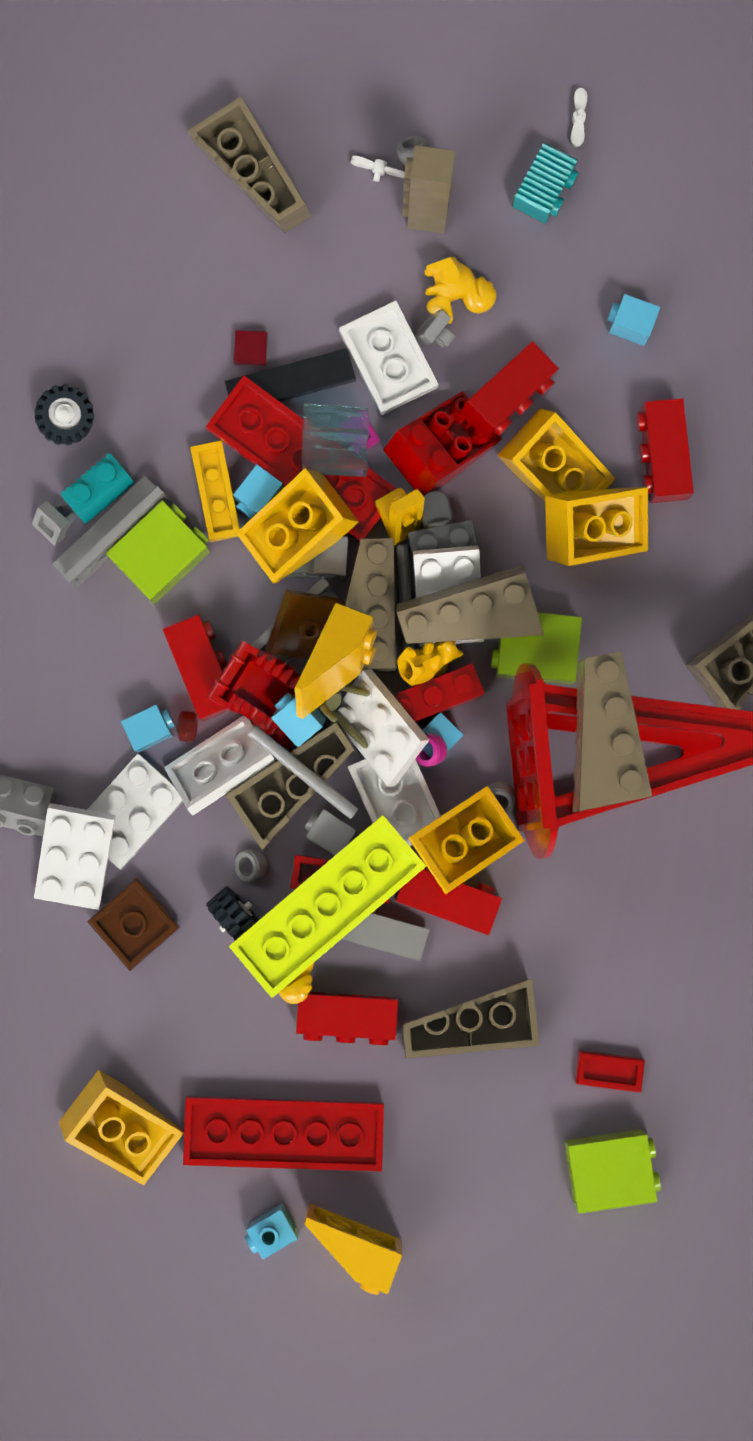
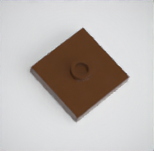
(300, 623)
(133, 924)

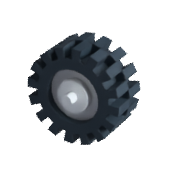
(64, 415)
(232, 912)

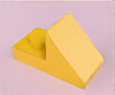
(401, 513)

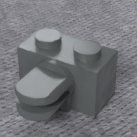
(439, 527)

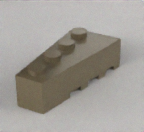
(245, 156)
(428, 188)
(373, 594)
(477, 609)
(727, 667)
(607, 737)
(276, 793)
(482, 1024)

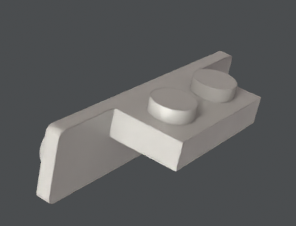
(24, 805)

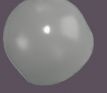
(404, 152)
(504, 789)
(259, 862)

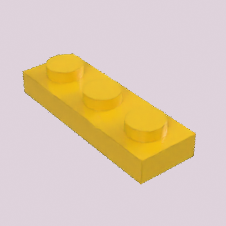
(215, 491)

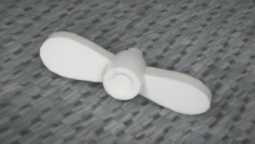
(578, 117)
(378, 167)

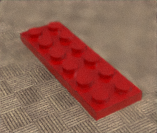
(272, 438)
(283, 1133)

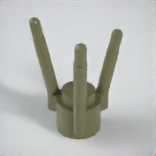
(329, 709)

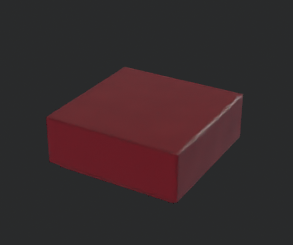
(250, 348)

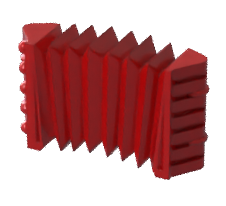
(252, 687)

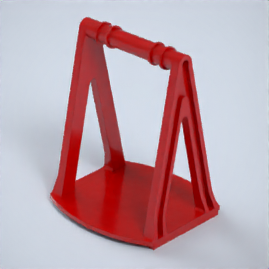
(709, 737)

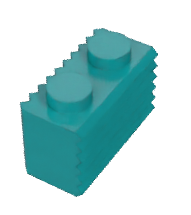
(545, 183)
(97, 488)

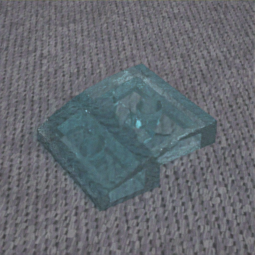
(335, 439)

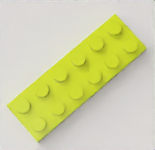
(327, 906)

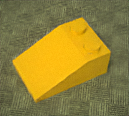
(553, 458)
(596, 524)
(297, 525)
(336, 658)
(466, 839)
(119, 1128)
(362, 1251)

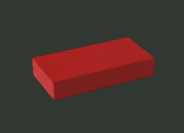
(609, 1071)

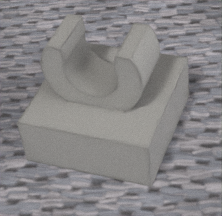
(434, 330)
(51, 522)

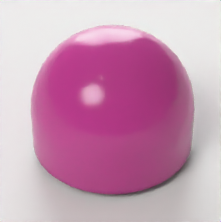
(439, 751)

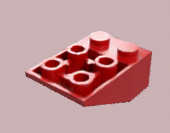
(437, 446)

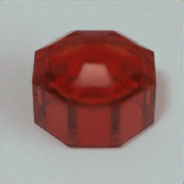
(187, 726)

